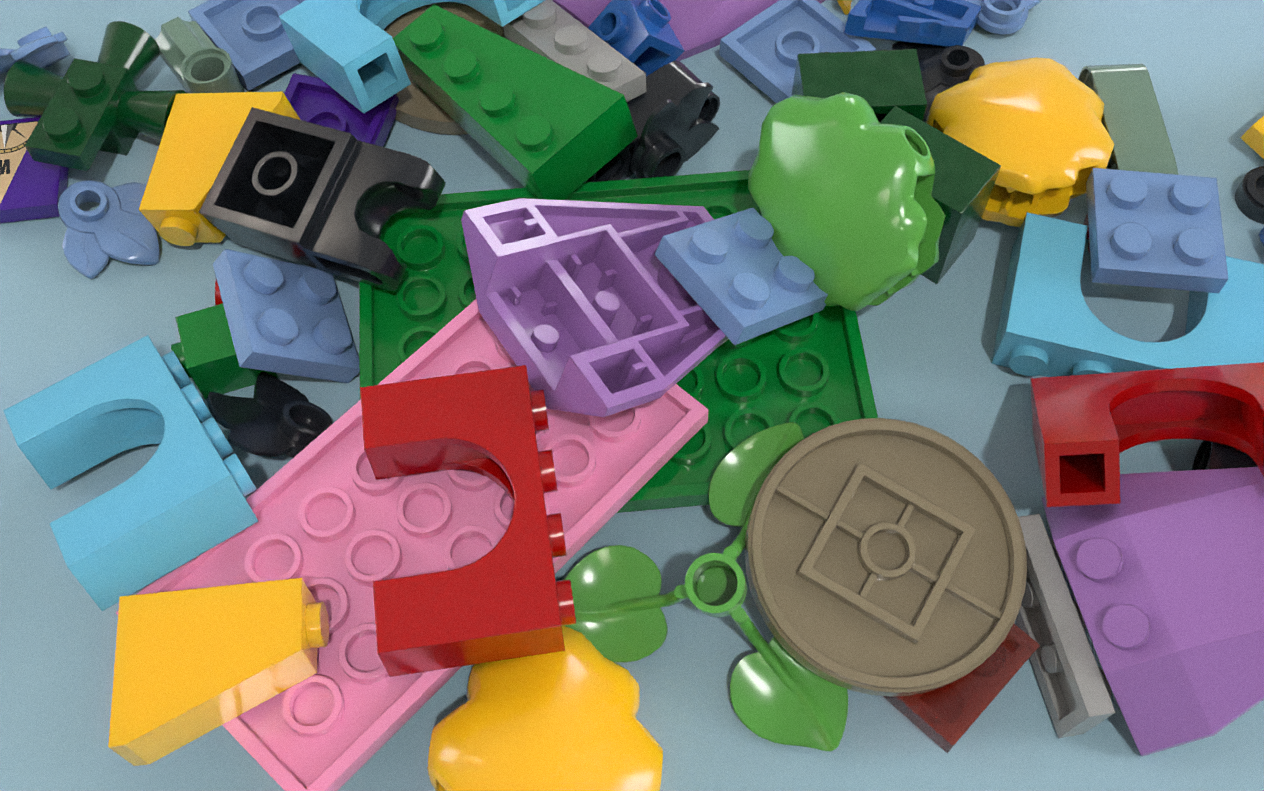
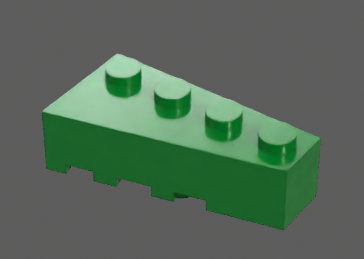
(520, 106)

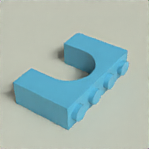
(353, 53)
(1054, 333)
(164, 512)

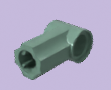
(196, 59)

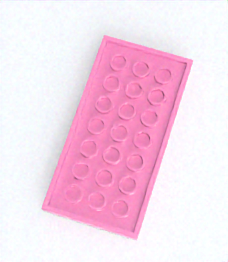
(345, 529)

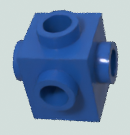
(639, 32)

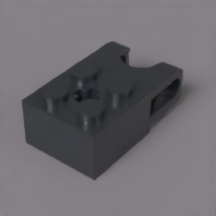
(318, 196)

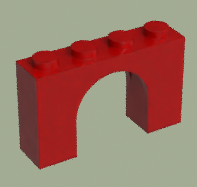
(1093, 418)
(509, 597)

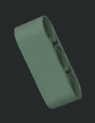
(1131, 118)

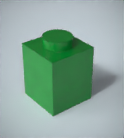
(209, 352)

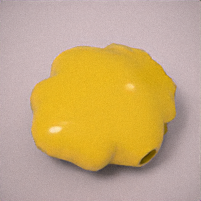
(1034, 125)
(547, 727)

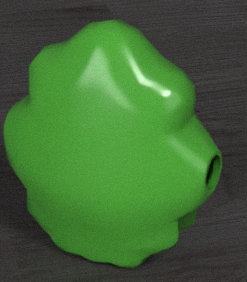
(847, 196)

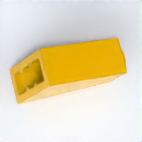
(191, 155)
(206, 658)

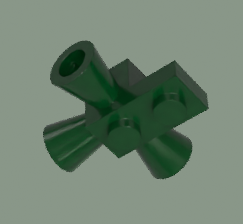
(93, 103)

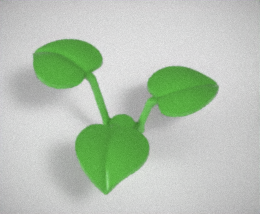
(623, 618)

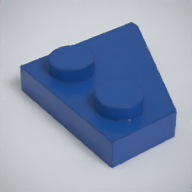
(914, 20)

